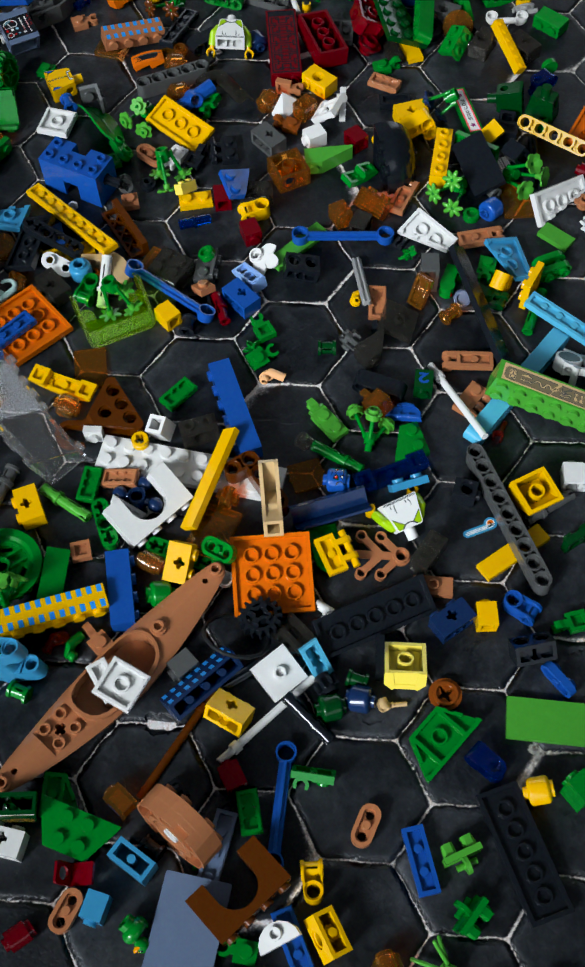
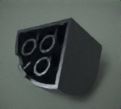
(394, 155)

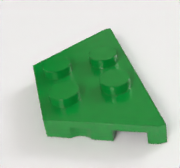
(440, 738)
(73, 830)

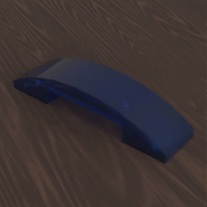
(383, 476)

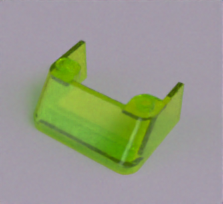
(104, 333)

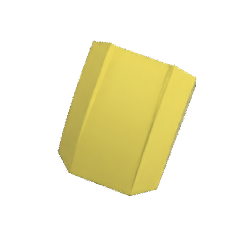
(405, 665)

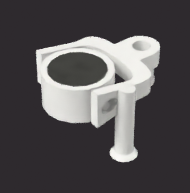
(569, 363)

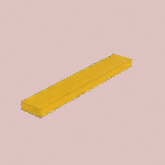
(209, 479)

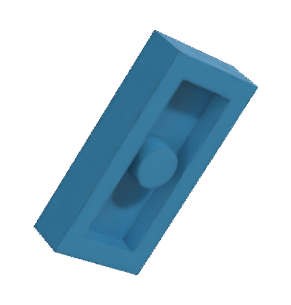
(415, 480)

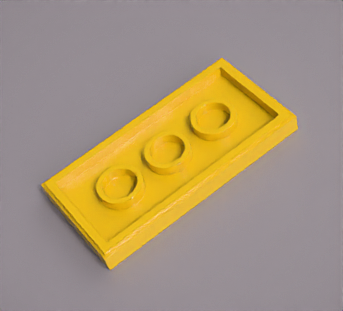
(179, 124)

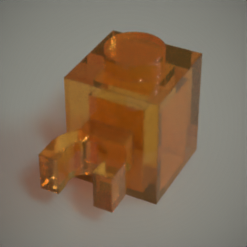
(377, 398)

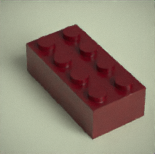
(322, 38)

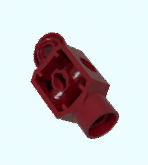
(367, 25)

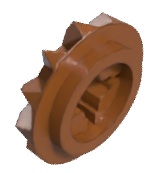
(446, 685)

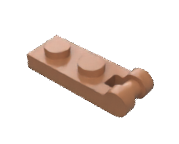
(403, 197)
(476, 237)
(467, 360)

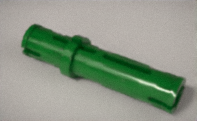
(532, 318)
(343, 460)

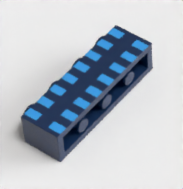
(200, 684)

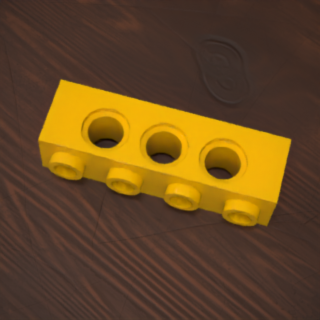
(440, 156)

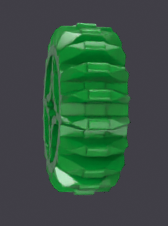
(8, 70)

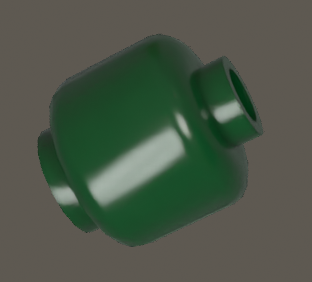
(330, 707)

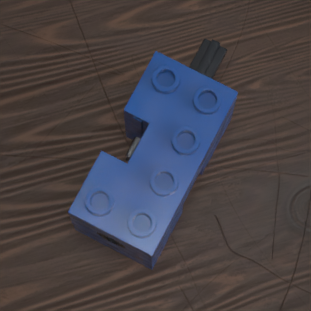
(91, 173)

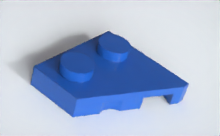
(234, 182)

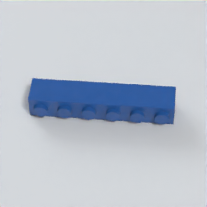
(233, 406)

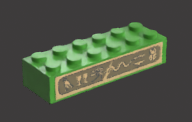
(538, 394)

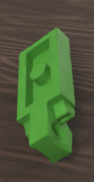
(326, 420)

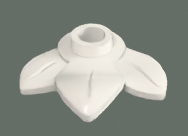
(264, 258)

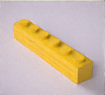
(508, 46)

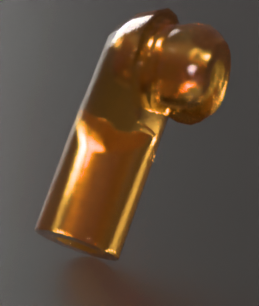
(20, 279)

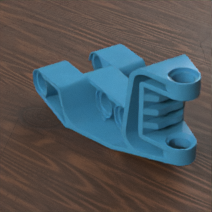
(18, 664)

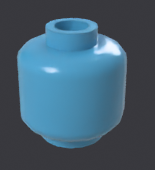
(79, 268)

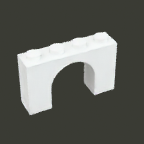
(134, 529)

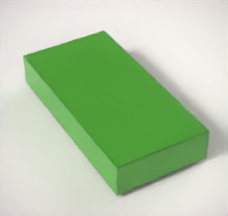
(556, 237)

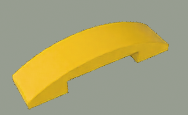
(62, 384)

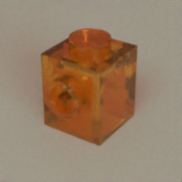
(340, 214)

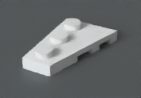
(427, 231)

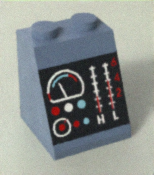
(19, 31)

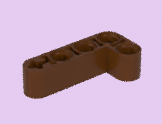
(249, 471)

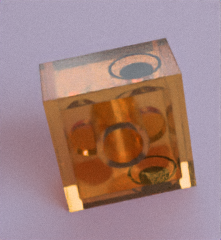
(288, 170)

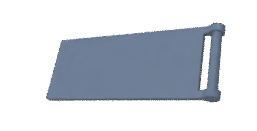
(177, 933)

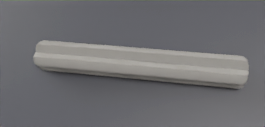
(361, 281)

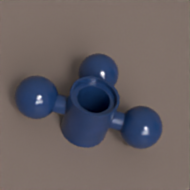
(154, 504)

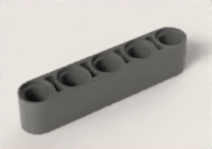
(158, 82)

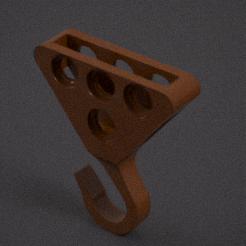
(109, 405)

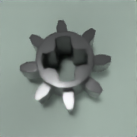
(349, 339)

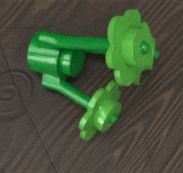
(141, 108)

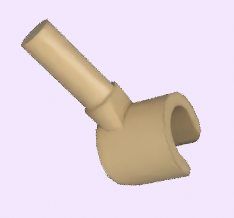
(383, 704)

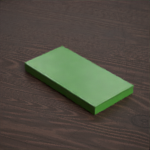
(545, 721)

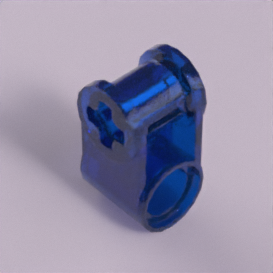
(540, 78)
(484, 760)

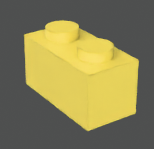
(185, 187)

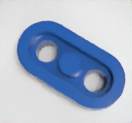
(554, 674)

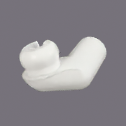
(323, 607)

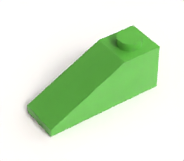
(325, 158)

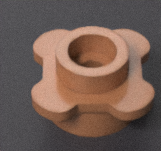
(580, 202)

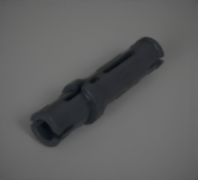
(308, 718)

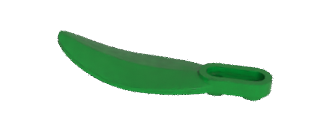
(111, 130)

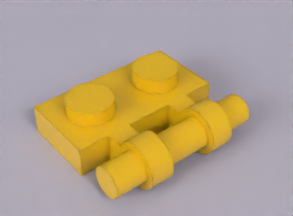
(331, 554)

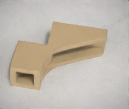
(270, 498)

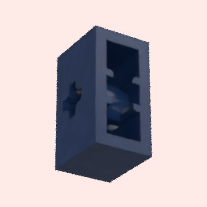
(447, 629)

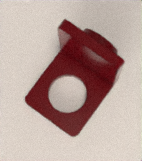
(76, 873)

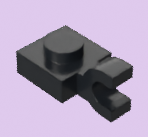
(196, 158)

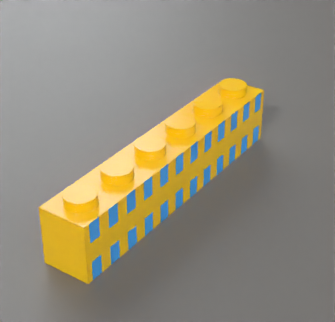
(53, 611)

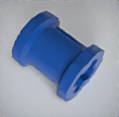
(67, 100)

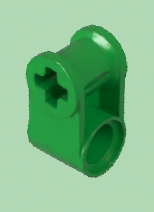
(86, 291)

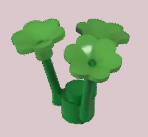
(534, 165)

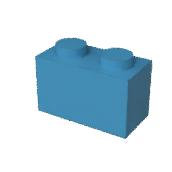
(133, 861)

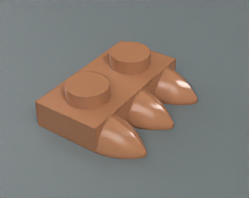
(472, 398)

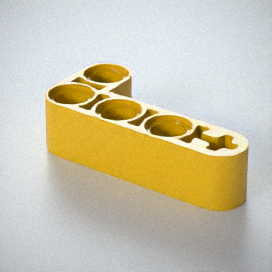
(419, 123)

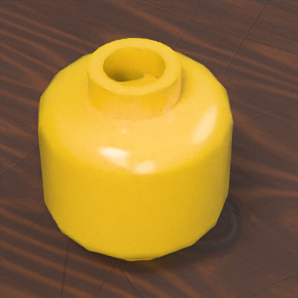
(539, 790)

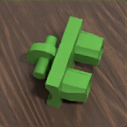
(470, 848)

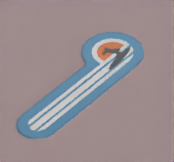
(489, 524)

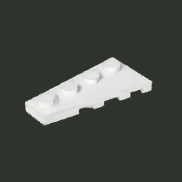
(555, 198)

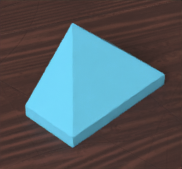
(315, 658)

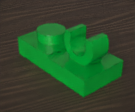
(321, 776)

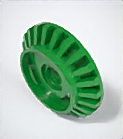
(24, 555)

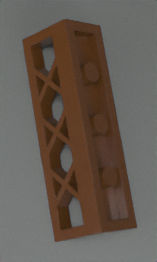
(130, 230)

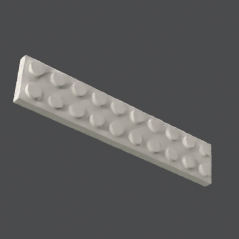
(184, 463)

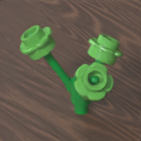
(373, 415)

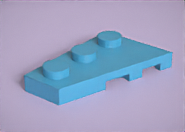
(12, 218)
(510, 256)

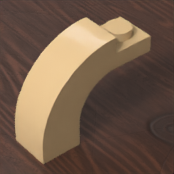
(117, 268)

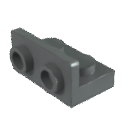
(209, 269)

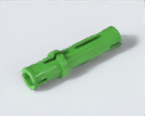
(59, 498)

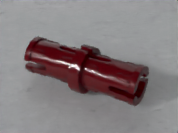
(221, 308)

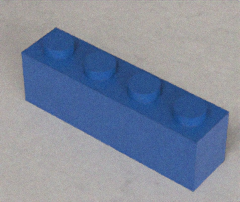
(121, 589)

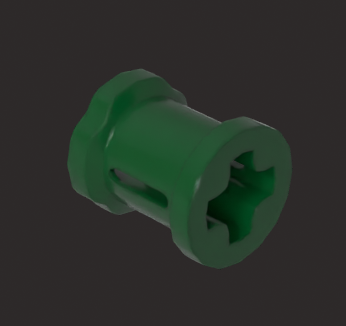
(326, 347)
(356, 678)

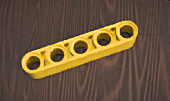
(547, 134)

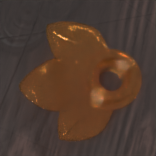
(178, 48)

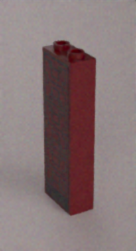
(283, 45)

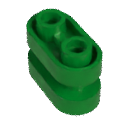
(554, 266)

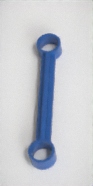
(342, 235)
(137, 266)
(280, 801)

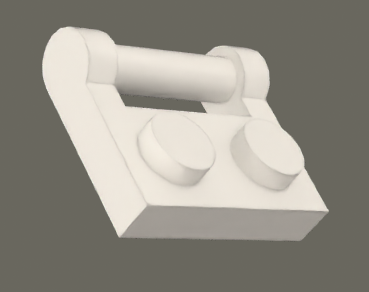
(328, 108)

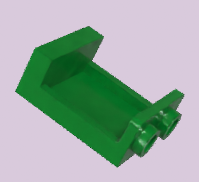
(9, 110)

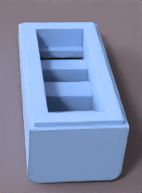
(252, 277)

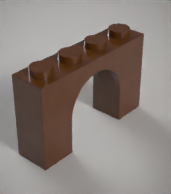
(226, 922)

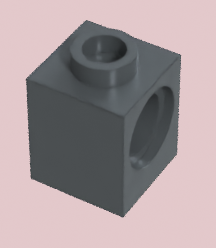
(181, 665)

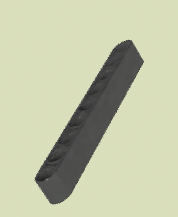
(508, 525)

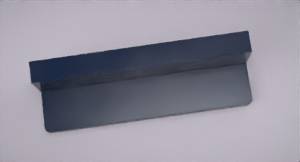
(329, 508)

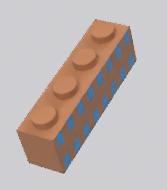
(132, 34)

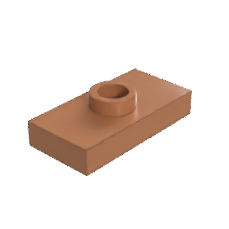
(384, 83)
(378, 300)
(120, 477)
(440, 586)

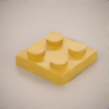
(531, 284)

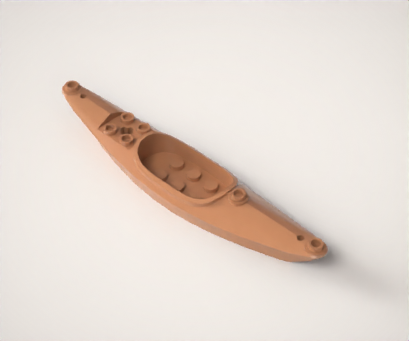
(84, 715)

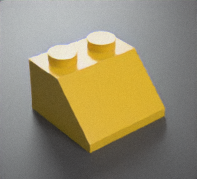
(534, 491)

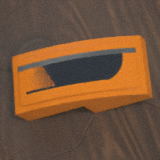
(153, 58)

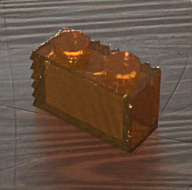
(373, 203)

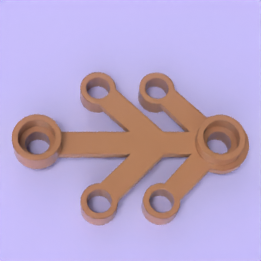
(377, 555)

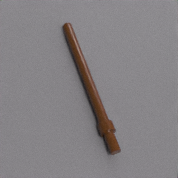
(173, 749)

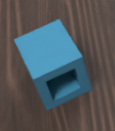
(95, 908)

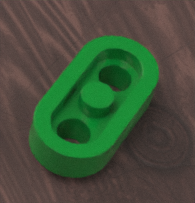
(220, 551)

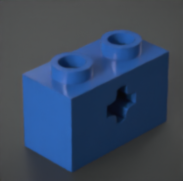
(241, 298)

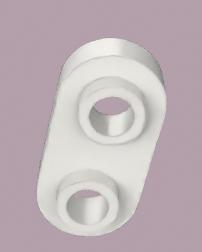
(57, 264)

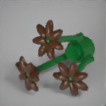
(171, 7)

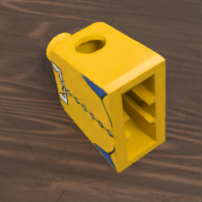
(62, 81)

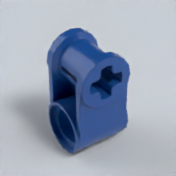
(522, 607)

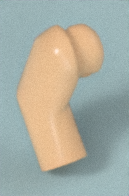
(271, 374)

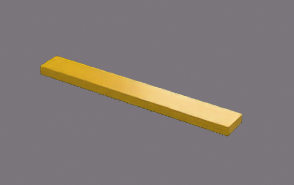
(72, 219)

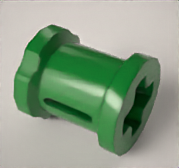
(19, 691)

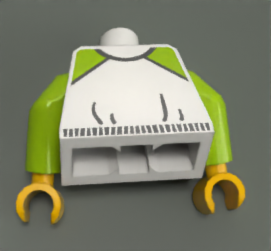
(230, 35)
(401, 514)

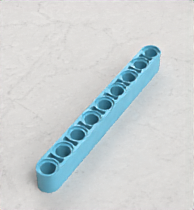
(537, 361)

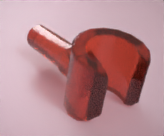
(500, 432)

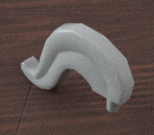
(530, 7)

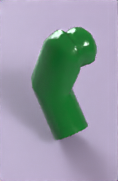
(69, 652)

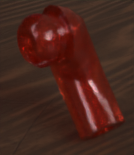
(55, 639)

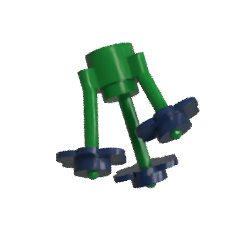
(450, 96)

